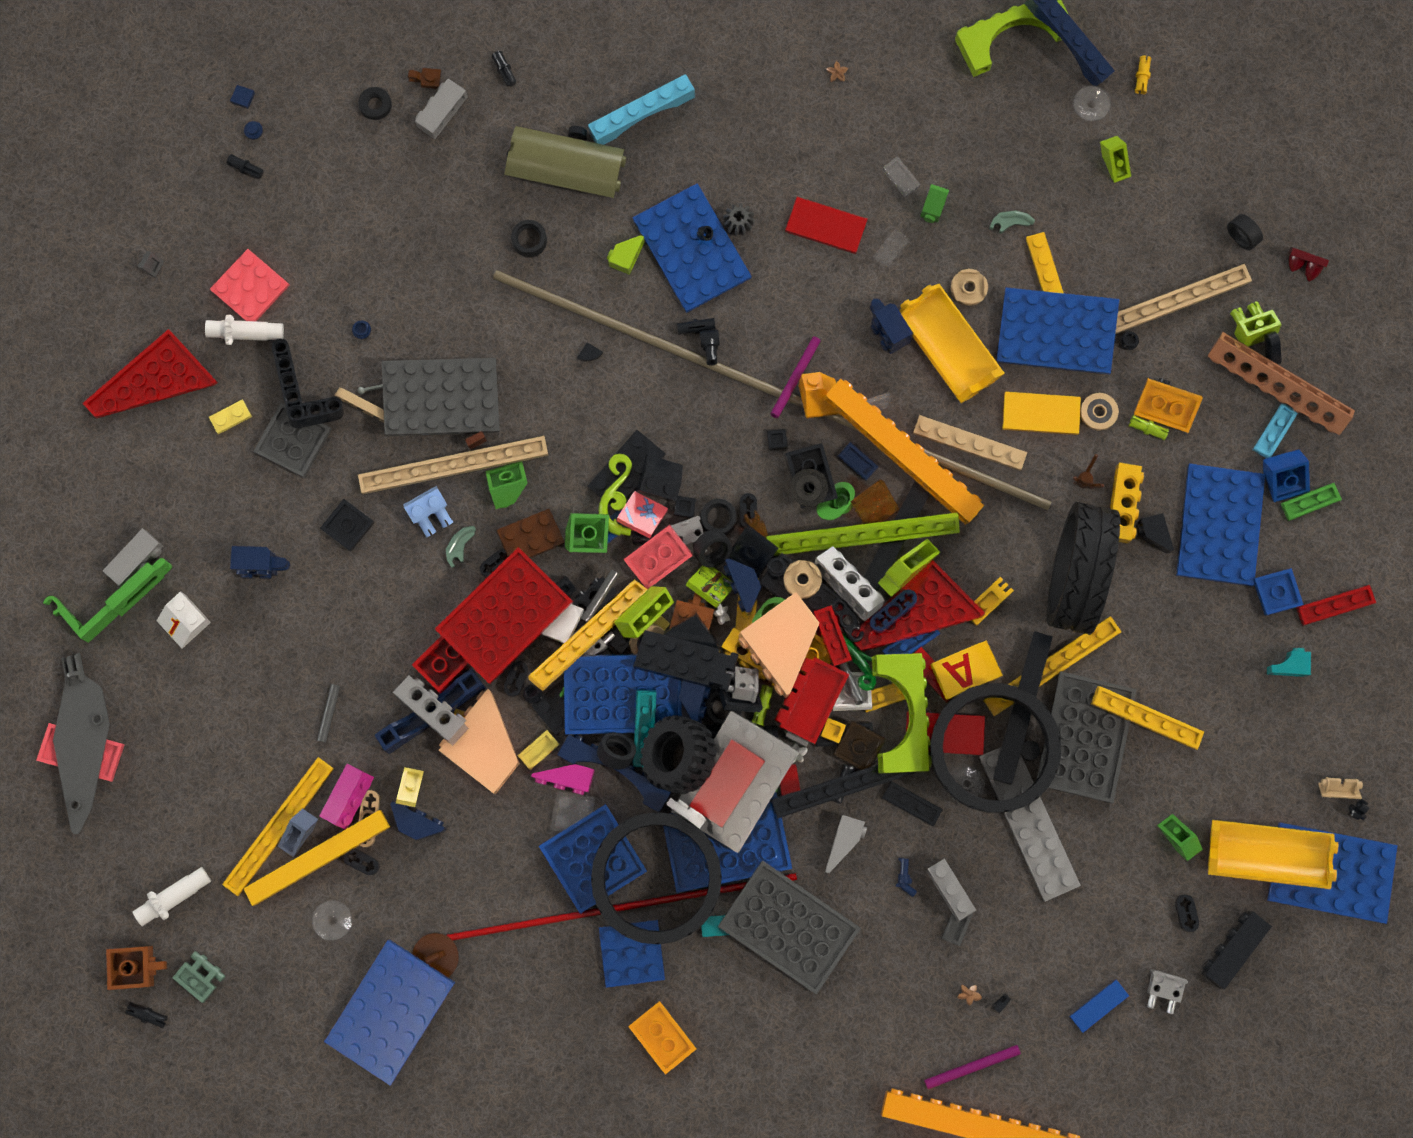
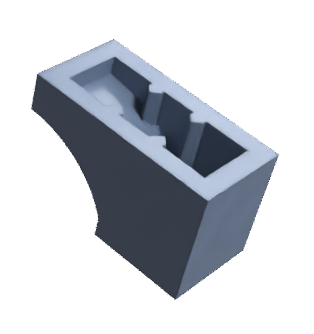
(297, 832)

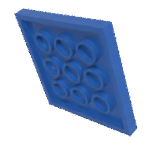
(573, 854)

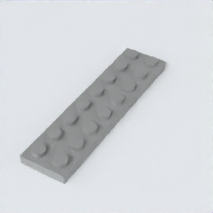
(1034, 832)

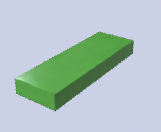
(1311, 501)

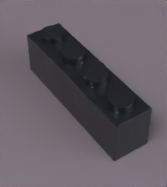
(1236, 949)

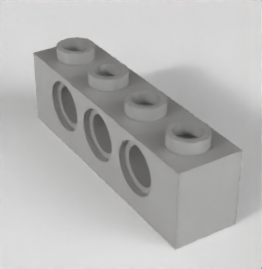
(837, 579)
(452, 730)

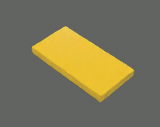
(1041, 413)

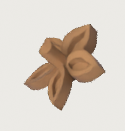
(837, 72)
(969, 994)

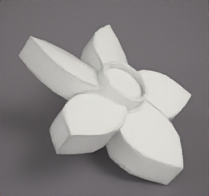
(722, 615)
(802, 751)

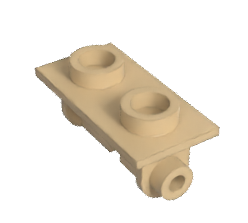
(1333, 788)

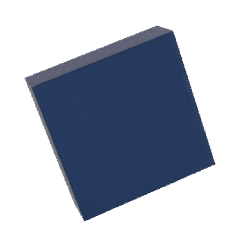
(242, 96)

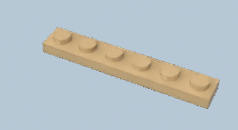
(970, 443)

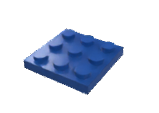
(628, 960)

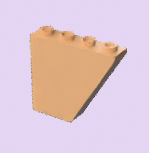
(781, 641)
(486, 746)

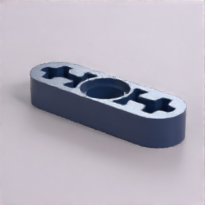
(908, 606)

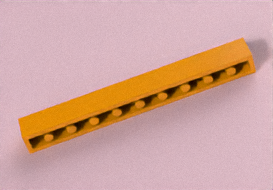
(903, 451)
(957, 1121)

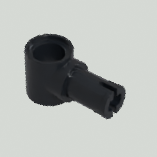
(710, 343)

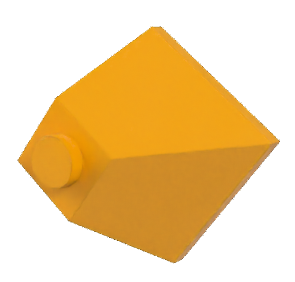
(812, 390)

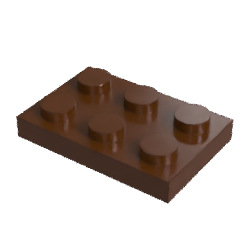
(532, 535)

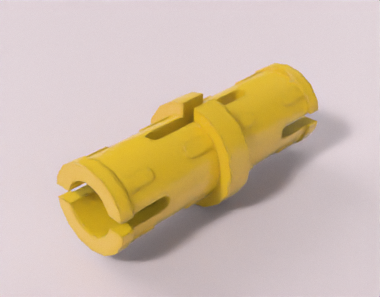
(1143, 75)

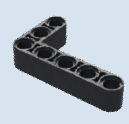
(292, 391)

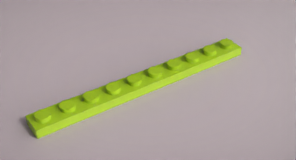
(866, 533)

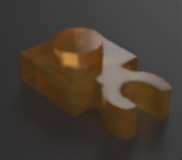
(756, 524)

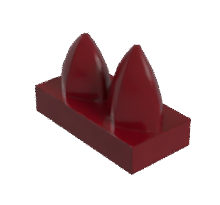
(1314, 265)

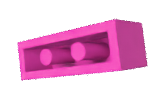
(346, 796)

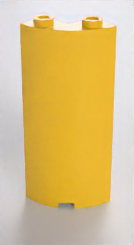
(950, 343)
(1272, 854)

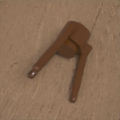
(1085, 479)

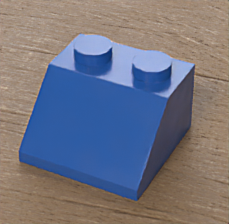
(1287, 475)

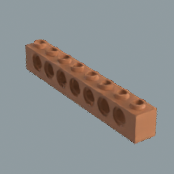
(1291, 382)

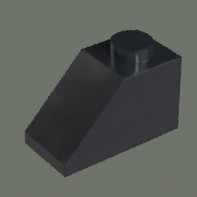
(1155, 532)

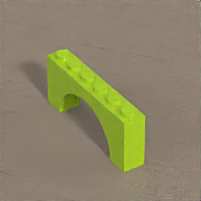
(976, 40)
(907, 675)

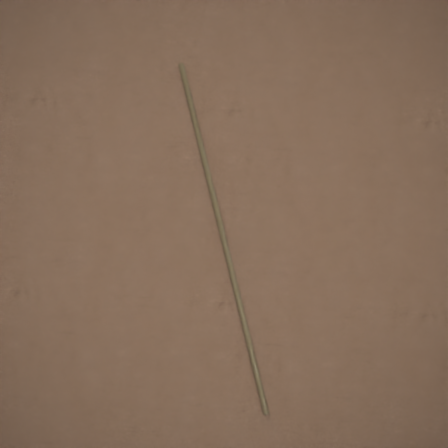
(748, 380)

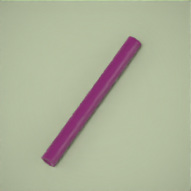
(795, 377)
(972, 1067)

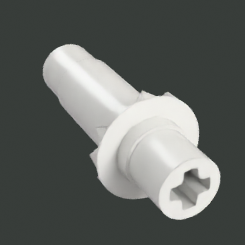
(243, 330)
(161, 903)

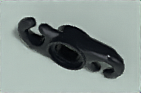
(847, 611)

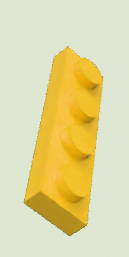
(1044, 263)

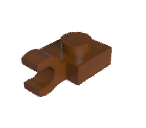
(429, 77)

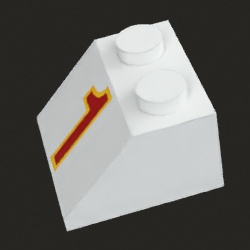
(182, 619)

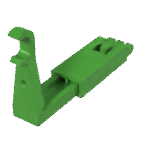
(118, 603)

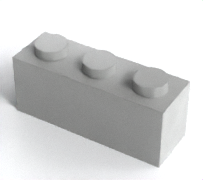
(441, 108)
(133, 557)
(951, 890)

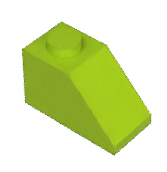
(1116, 158)
(625, 254)

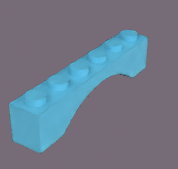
(620, 120)

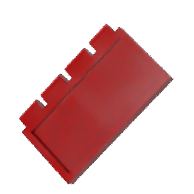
(813, 701)

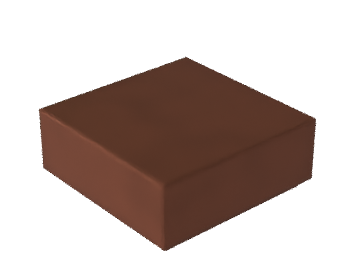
(476, 440)

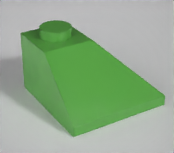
(506, 483)
(587, 533)

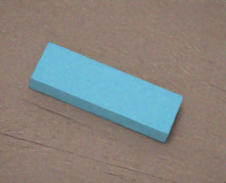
(1275, 431)

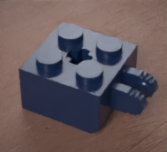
(890, 326)
(256, 562)

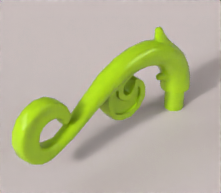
(611, 493)

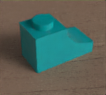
(1296, 664)

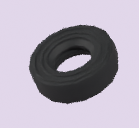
(375, 92)

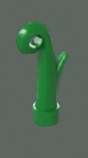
(859, 659)

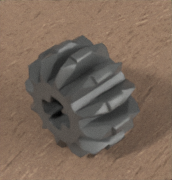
(731, 219)

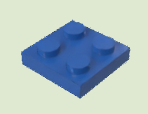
(1278, 592)

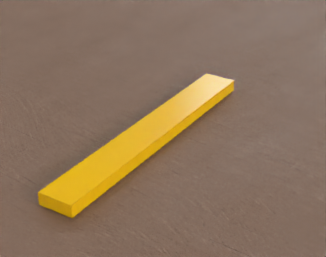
(586, 636)
(1063, 659)
(276, 827)
(316, 858)

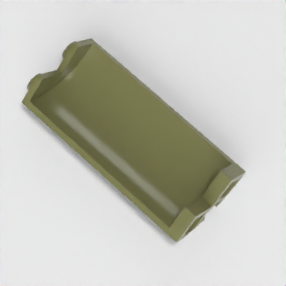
(565, 162)

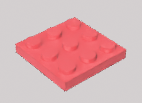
(249, 286)

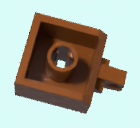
(686, 609)
(143, 967)

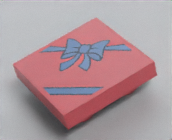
(642, 514)

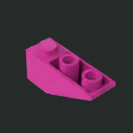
(571, 776)

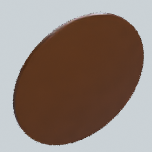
(438, 952)

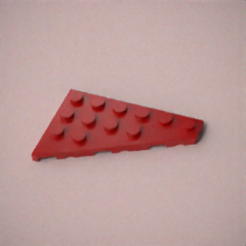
(154, 375)
(938, 606)

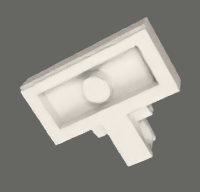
(691, 815)

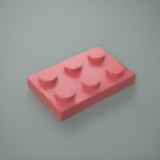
(658, 557)

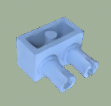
(426, 504)

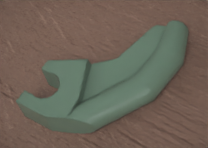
(1011, 218)
(456, 546)

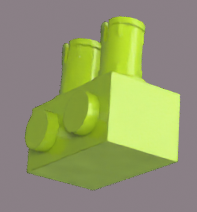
(1252, 329)

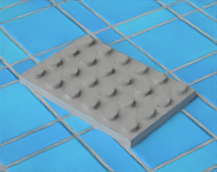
(777, 758)

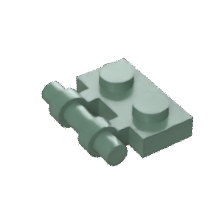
(194, 981)

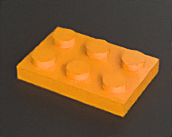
(1168, 405)
(662, 1037)

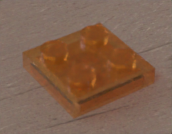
(875, 503)

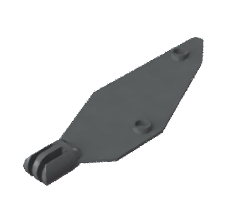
(80, 740)

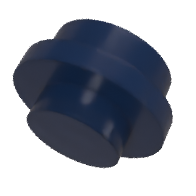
(253, 130)
(361, 329)

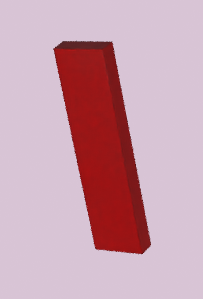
(1336, 605)

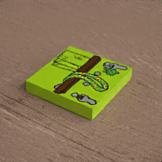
(710, 585)

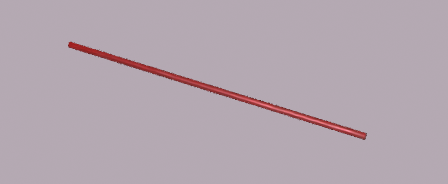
(593, 912)

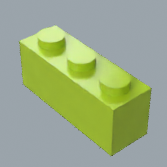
(644, 612)

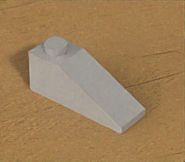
(846, 837)

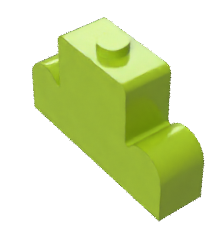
(908, 567)

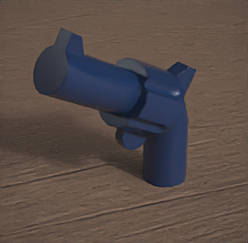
(904, 879)

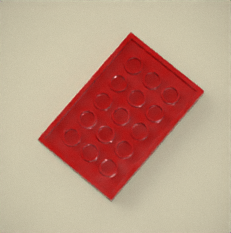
(504, 615)

